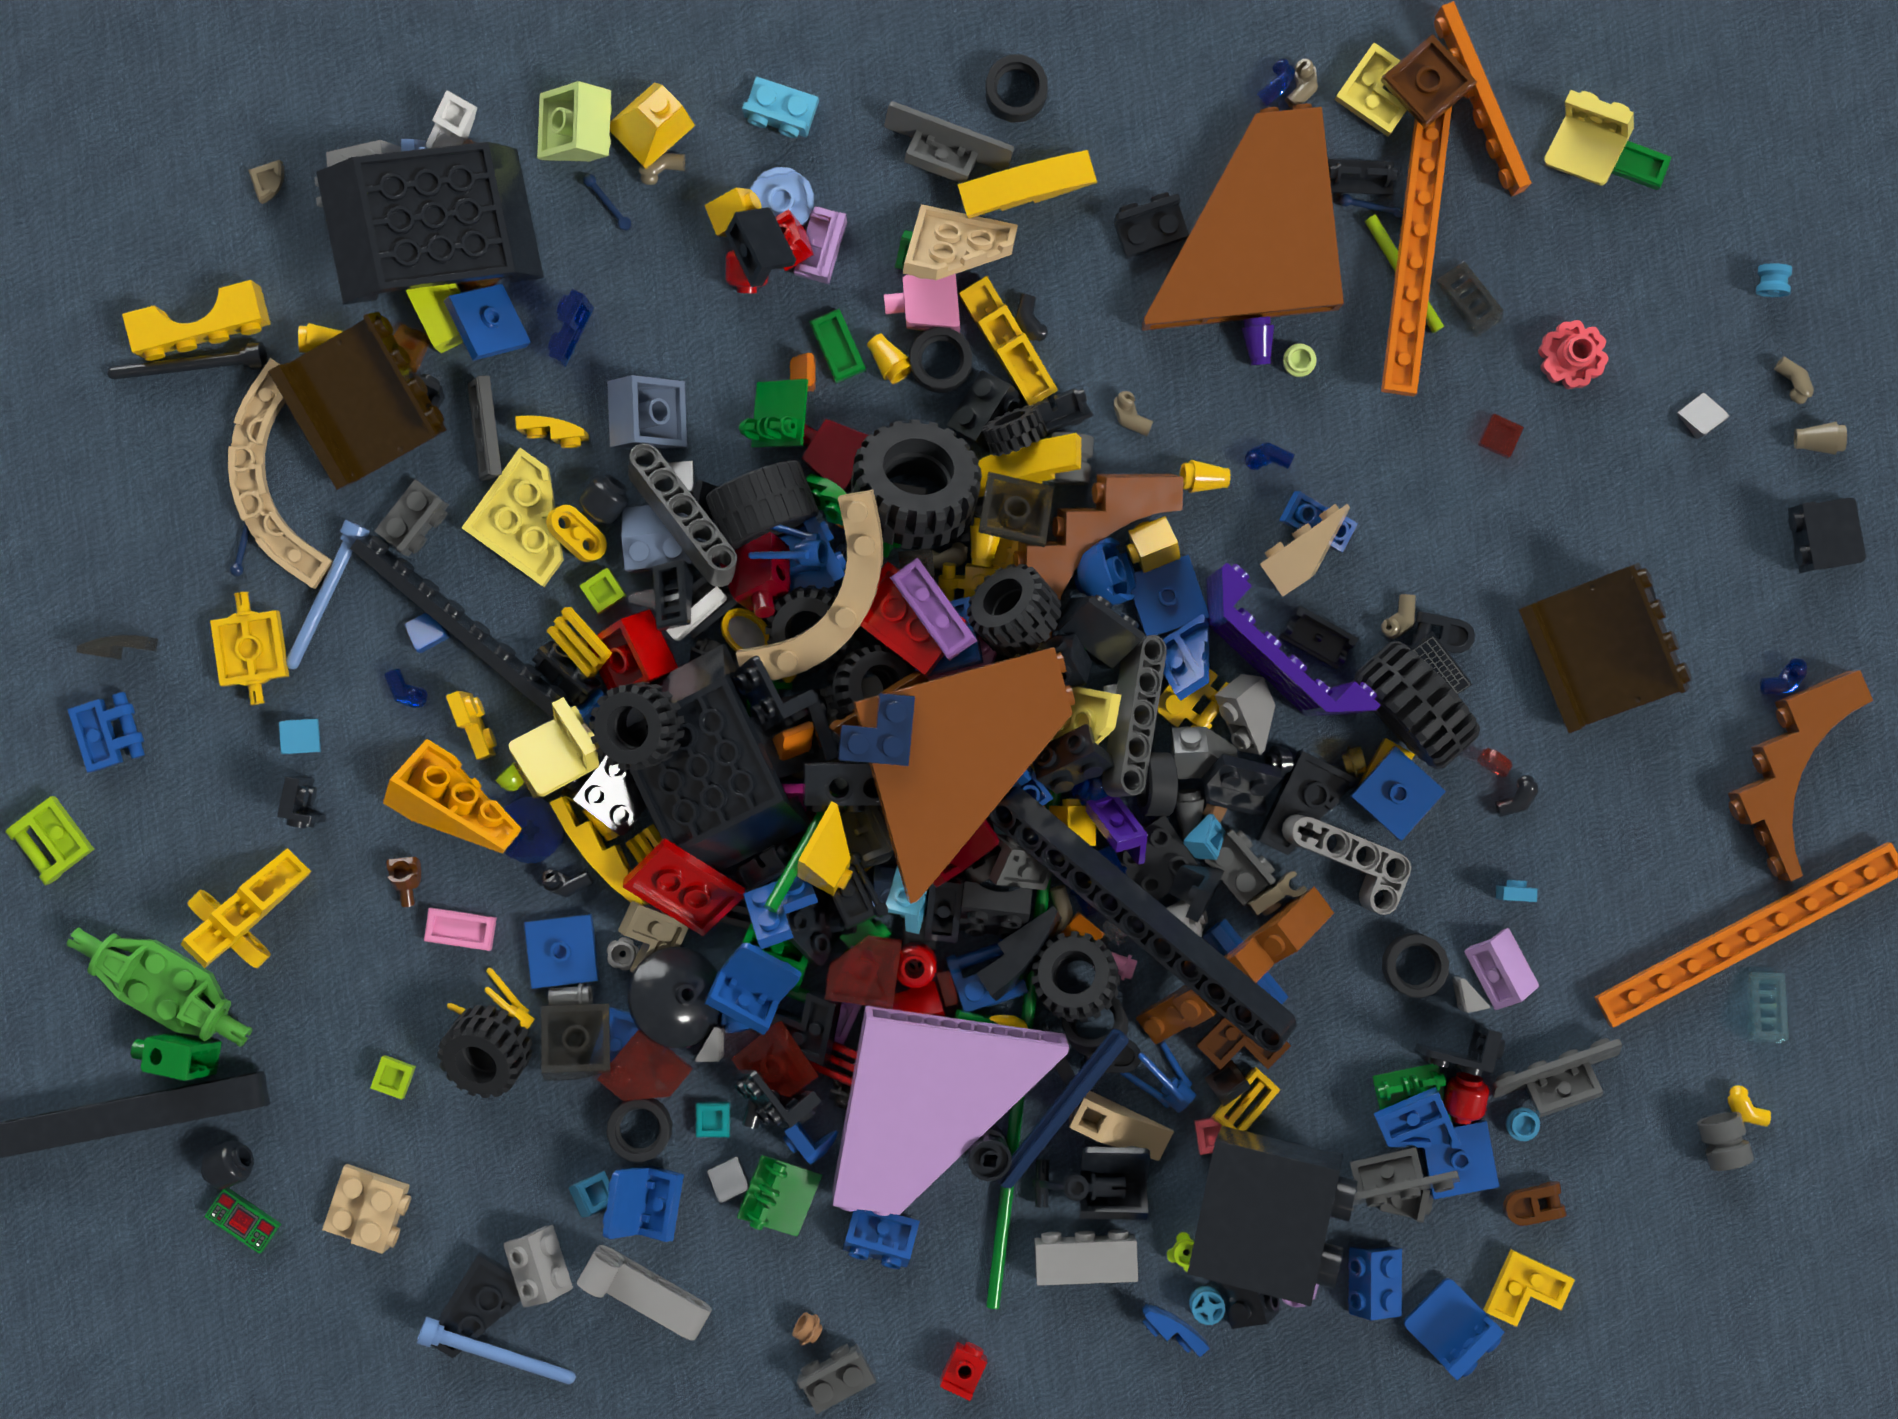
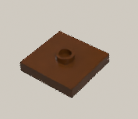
(1428, 81)

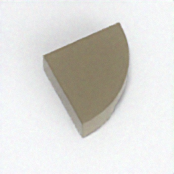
(267, 180)

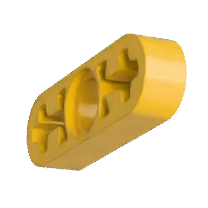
(247, 947)

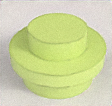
(1299, 360)

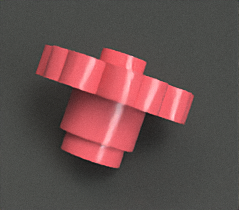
(1573, 354)

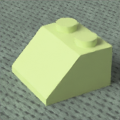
(574, 123)

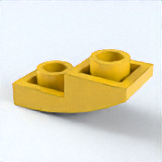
(561, 432)

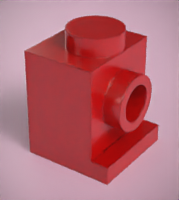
(795, 236)
(958, 1383)

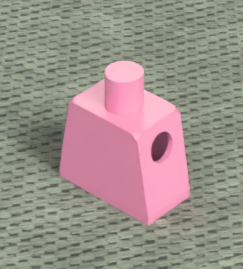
(926, 303)

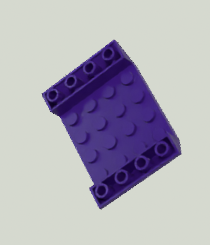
(1262, 652)

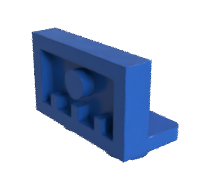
(881, 1238)

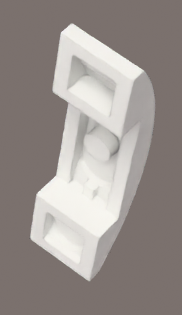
(452, 122)

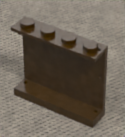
(358, 400)
(1605, 647)

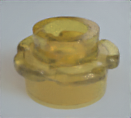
(1354, 761)

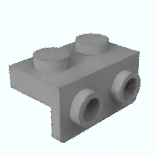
(538, 1266)

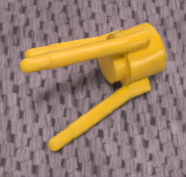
(515, 1010)

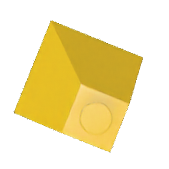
(651, 124)
(827, 856)

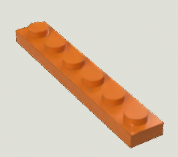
(1486, 109)

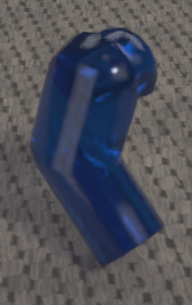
(1285, 74)
(1266, 454)
(1788, 679)
(403, 693)

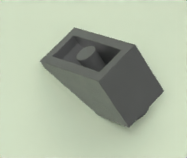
(1197, 750)

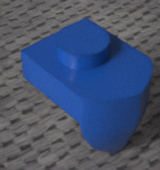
(799, 1140)

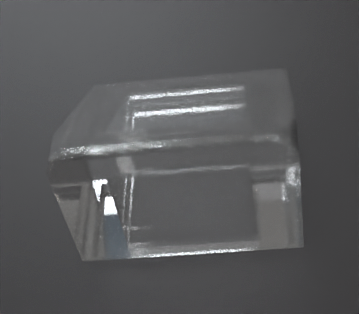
(643, 598)

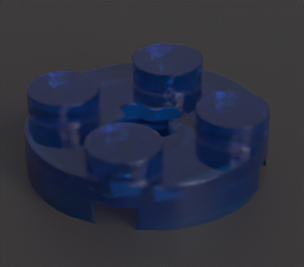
(546, 841)

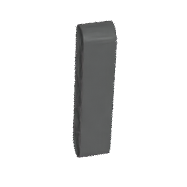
(687, 528)
(1133, 737)

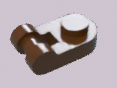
(1523, 1205)

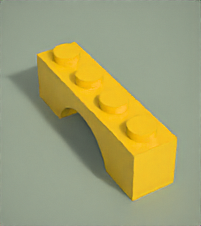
(236, 310)

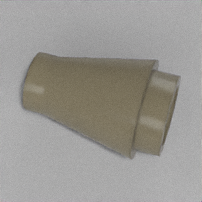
(1822, 438)

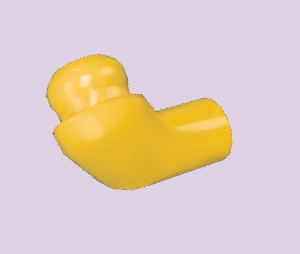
(1741, 1103)

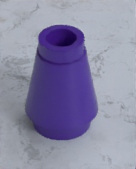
(1258, 339)

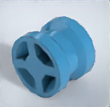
(1774, 280)
(1208, 1312)

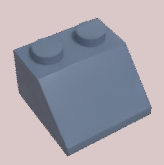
(647, 412)
(648, 541)

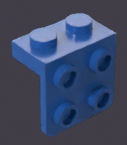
(831, 573)
(752, 987)
(643, 1203)
(1453, 1328)

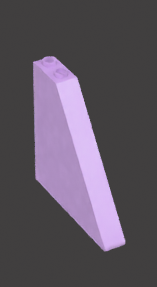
(925, 1097)

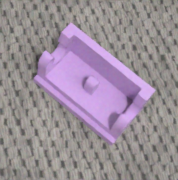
(825, 237)

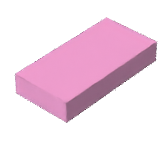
(460, 929)

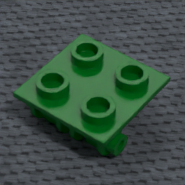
(777, 414)
(1406, 1083)
(779, 1196)

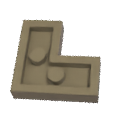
(652, 928)

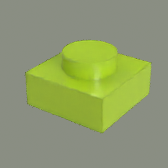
(603, 590)
(393, 1077)

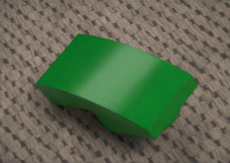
(826, 497)

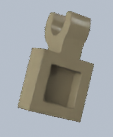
(1268, 899)

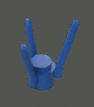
(811, 551)
(1175, 1092)

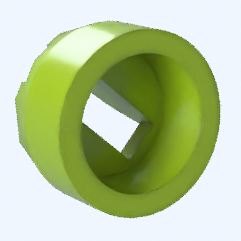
(510, 779)

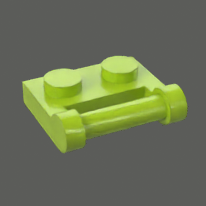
(57, 833)

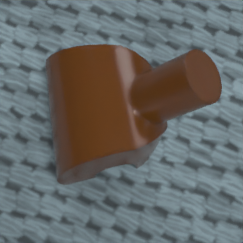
(404, 876)

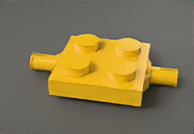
(249, 648)

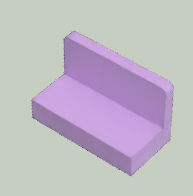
(1502, 970)

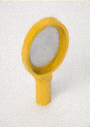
(745, 631)

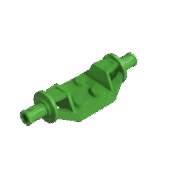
(161, 985)

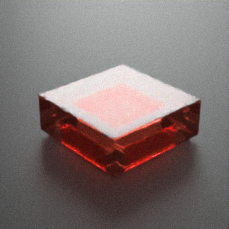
(1501, 436)
(947, 987)

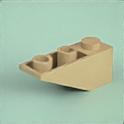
(1302, 557)
(1118, 1125)

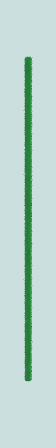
(1015, 1123)

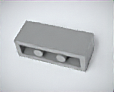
(1086, 1258)

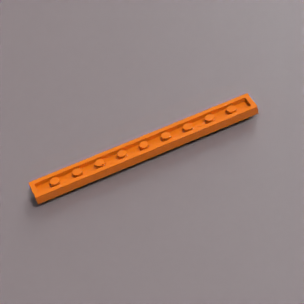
(1415, 257)
(1749, 935)

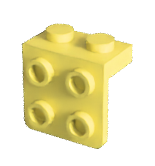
(1590, 137)
(556, 750)

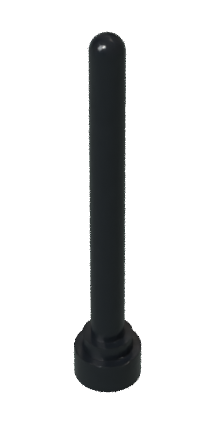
(251, 356)

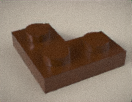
(1225, 1040)

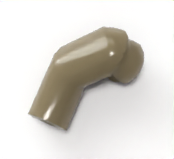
(1305, 83)
(1799, 378)

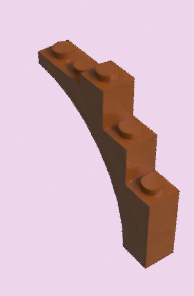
(1118, 502)
(1781, 760)
(1254, 956)

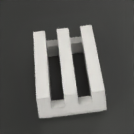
(700, 612)

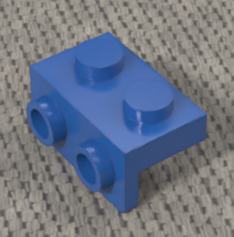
(1375, 1282)

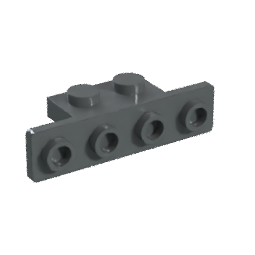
(945, 146)
(1562, 1081)
(1395, 1175)

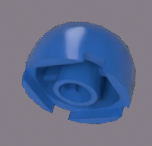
(1106, 573)

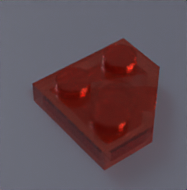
(866, 973)
(777, 1061)
(644, 1070)

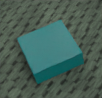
(713, 1119)

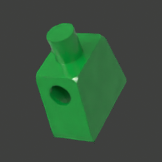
(177, 1056)

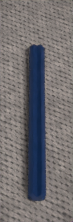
(1064, 1106)

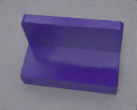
(1119, 826)

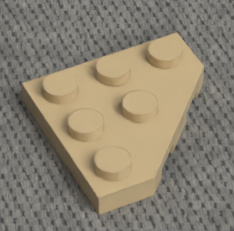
(951, 243)

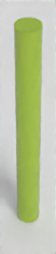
(1391, 254)

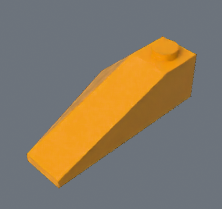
(442, 796)

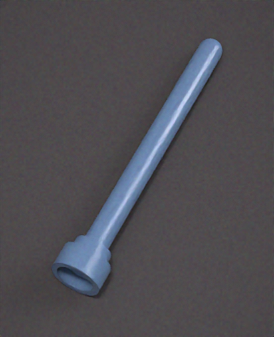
(351, 532)
(434, 1334)

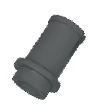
(571, 995)

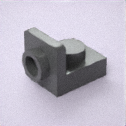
(1413, 1208)

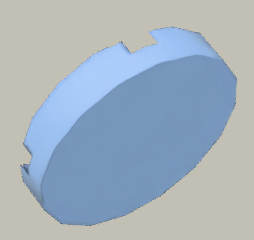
(784, 190)

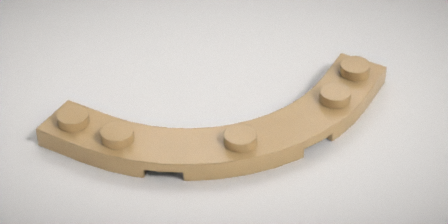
(251, 489)
(851, 605)

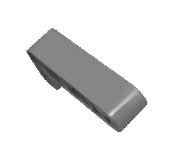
(1345, 853)
(644, 1291)

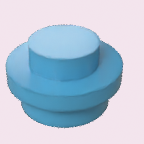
(1522, 1124)

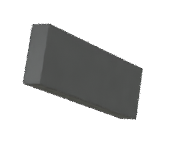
(484, 428)

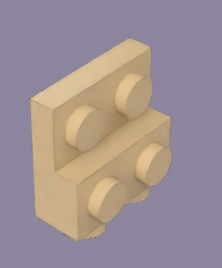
(367, 1208)

